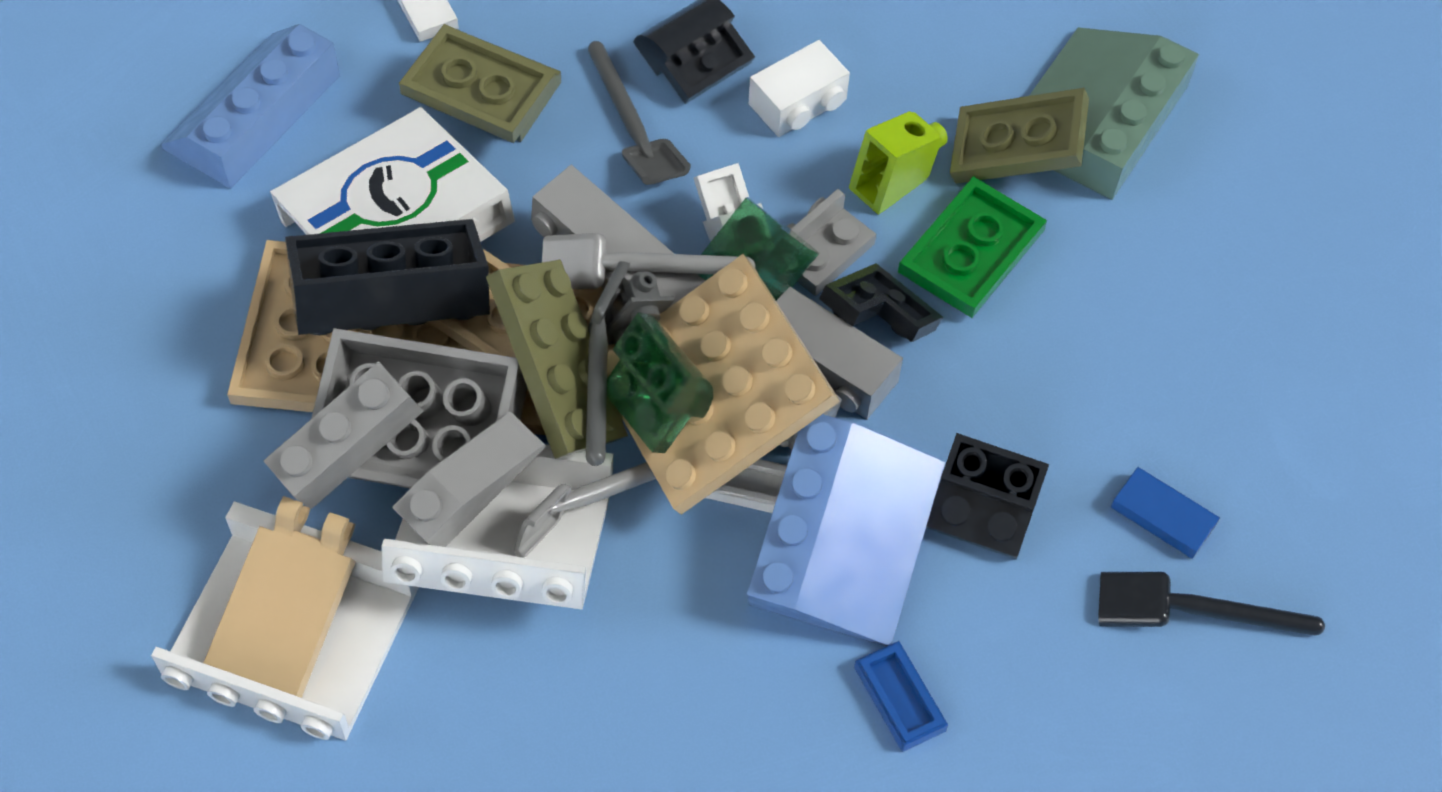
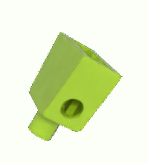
(895, 159)

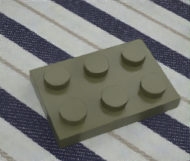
(478, 83)
(1020, 136)

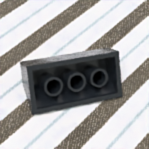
(387, 276)

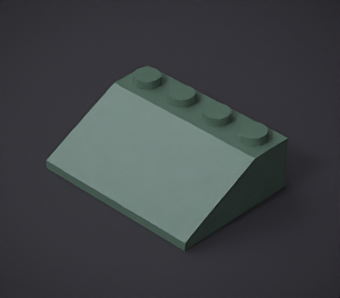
(1131, 92)

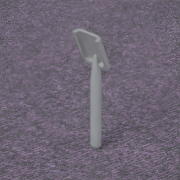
(586, 259)
(551, 509)

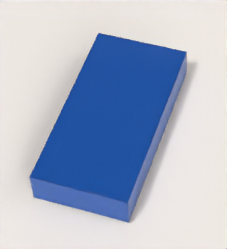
(1165, 512)
(900, 696)

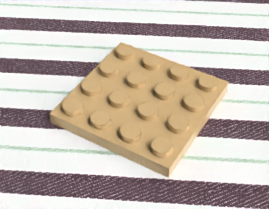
(759, 378)

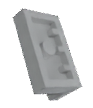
(836, 236)

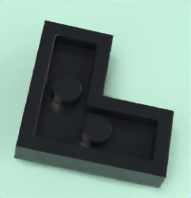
(878, 293)

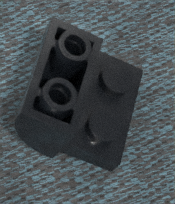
(695, 48)
(987, 495)

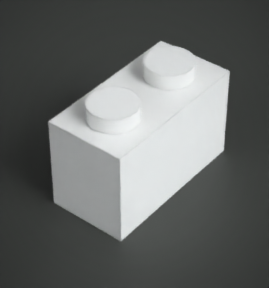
(799, 88)

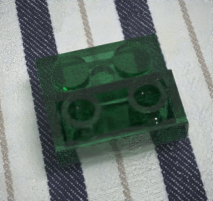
(776, 250)
(656, 384)

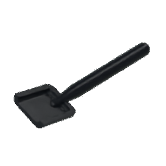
(1146, 601)

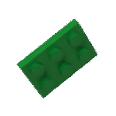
(972, 247)

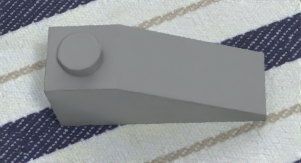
(468, 480)

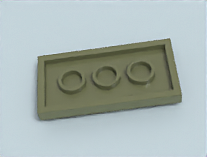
(551, 351)

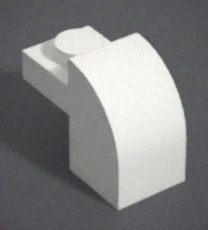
(720, 196)

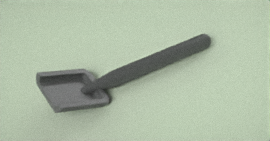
(650, 160)
(598, 369)

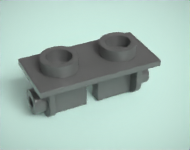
(639, 296)

